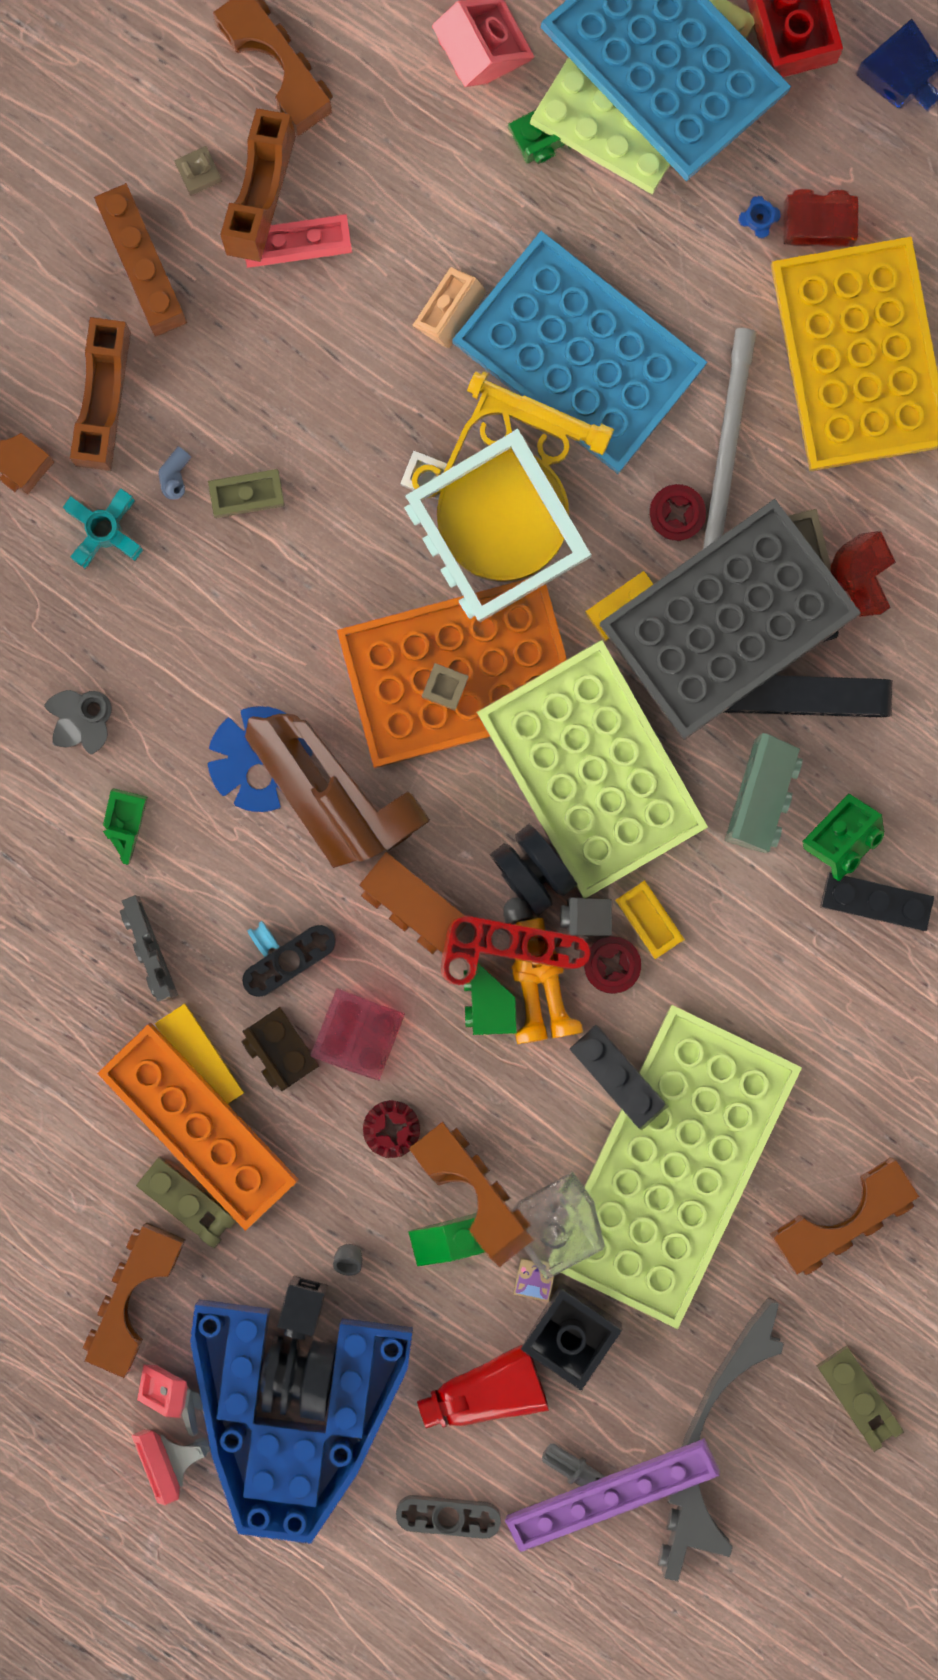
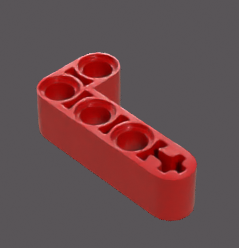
(515, 950)

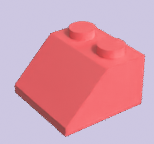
(482, 40)

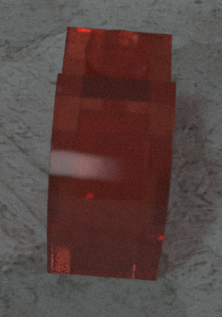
(856, 571)

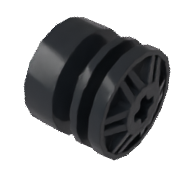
(298, 1377)

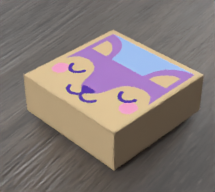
(531, 1282)

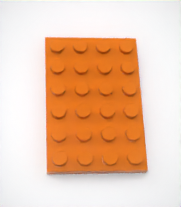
(396, 654)

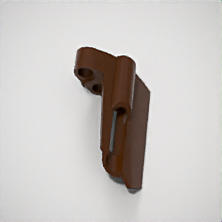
(337, 812)

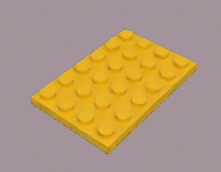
(859, 352)

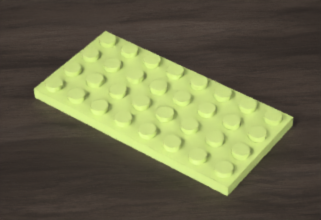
(676, 1182)

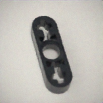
(262, 968)

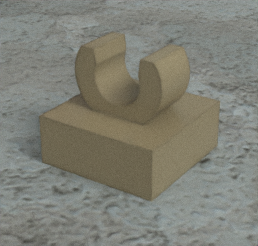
(198, 170)
(445, 686)

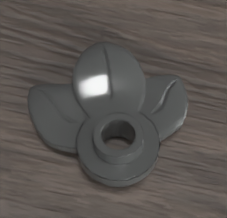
(75, 721)

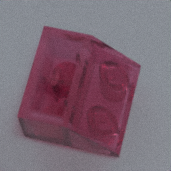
(357, 1034)

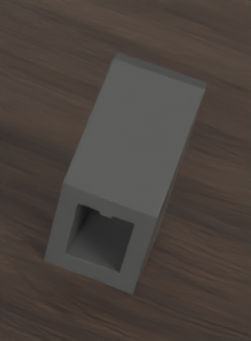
(587, 917)

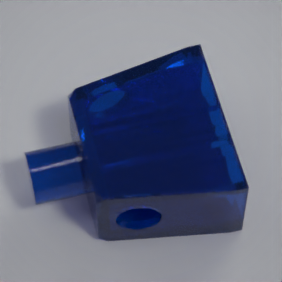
(903, 69)

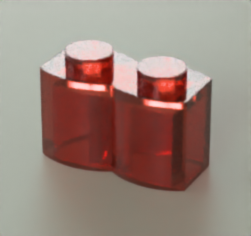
(820, 219)

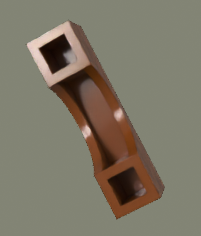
(248, 29)
(252, 213)
(140, 260)
(105, 374)
(22, 463)
(883, 1193)
(496, 1226)
(116, 1341)

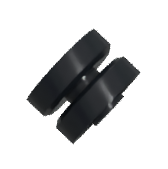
(536, 867)

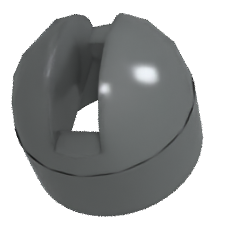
(516, 911)
(348, 1260)

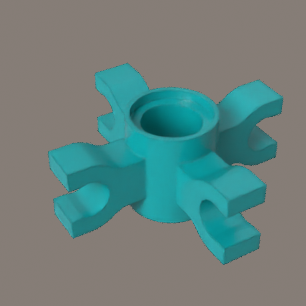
(116, 510)

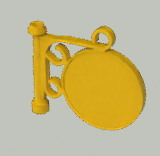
(494, 512)

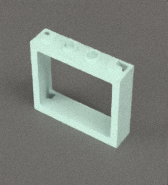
(437, 545)

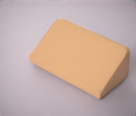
(450, 307)

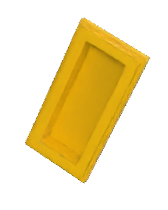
(649, 919)

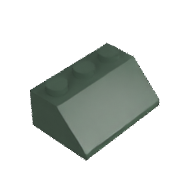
(764, 794)

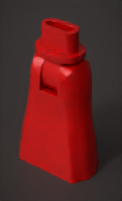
(489, 1392)

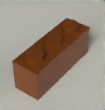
(411, 902)

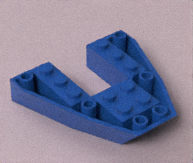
(285, 1473)

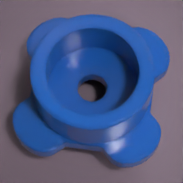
(766, 209)

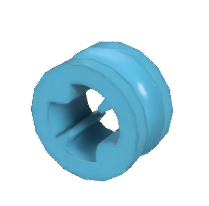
(263, 938)

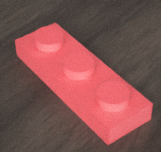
(305, 240)

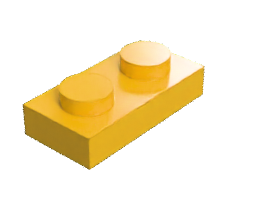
(616, 600)

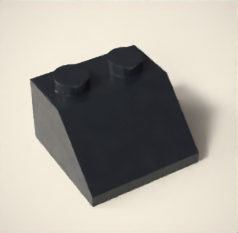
(572, 1336)

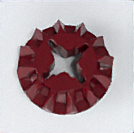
(680, 496)
(629, 960)
(398, 1113)

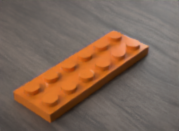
(198, 1126)

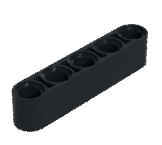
(819, 697)

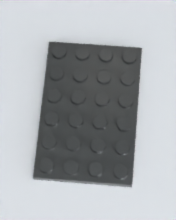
(729, 619)

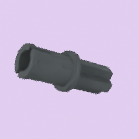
(566, 1464)

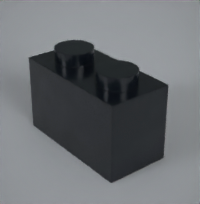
(302, 1307)

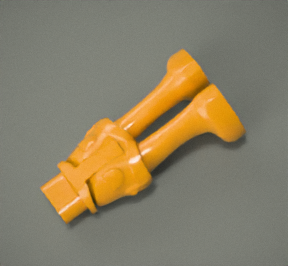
(530, 976)

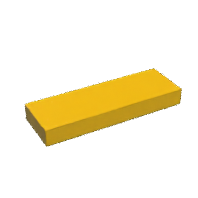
(194, 1045)

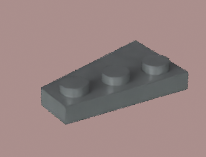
(148, 949)

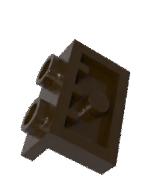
(279, 1049)

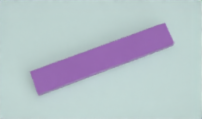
(612, 1495)

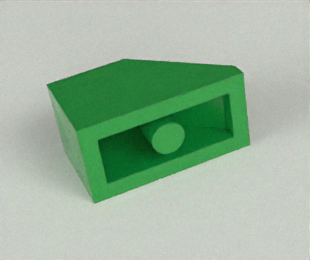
(444, 1241)

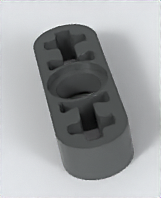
(474, 1529)

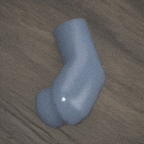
(170, 474)

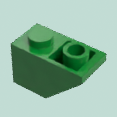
(492, 1005)

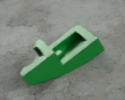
(124, 821)

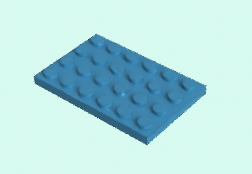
(670, 71)
(579, 348)

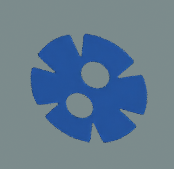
(232, 771)

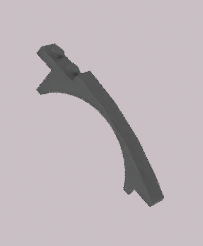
(691, 1521)

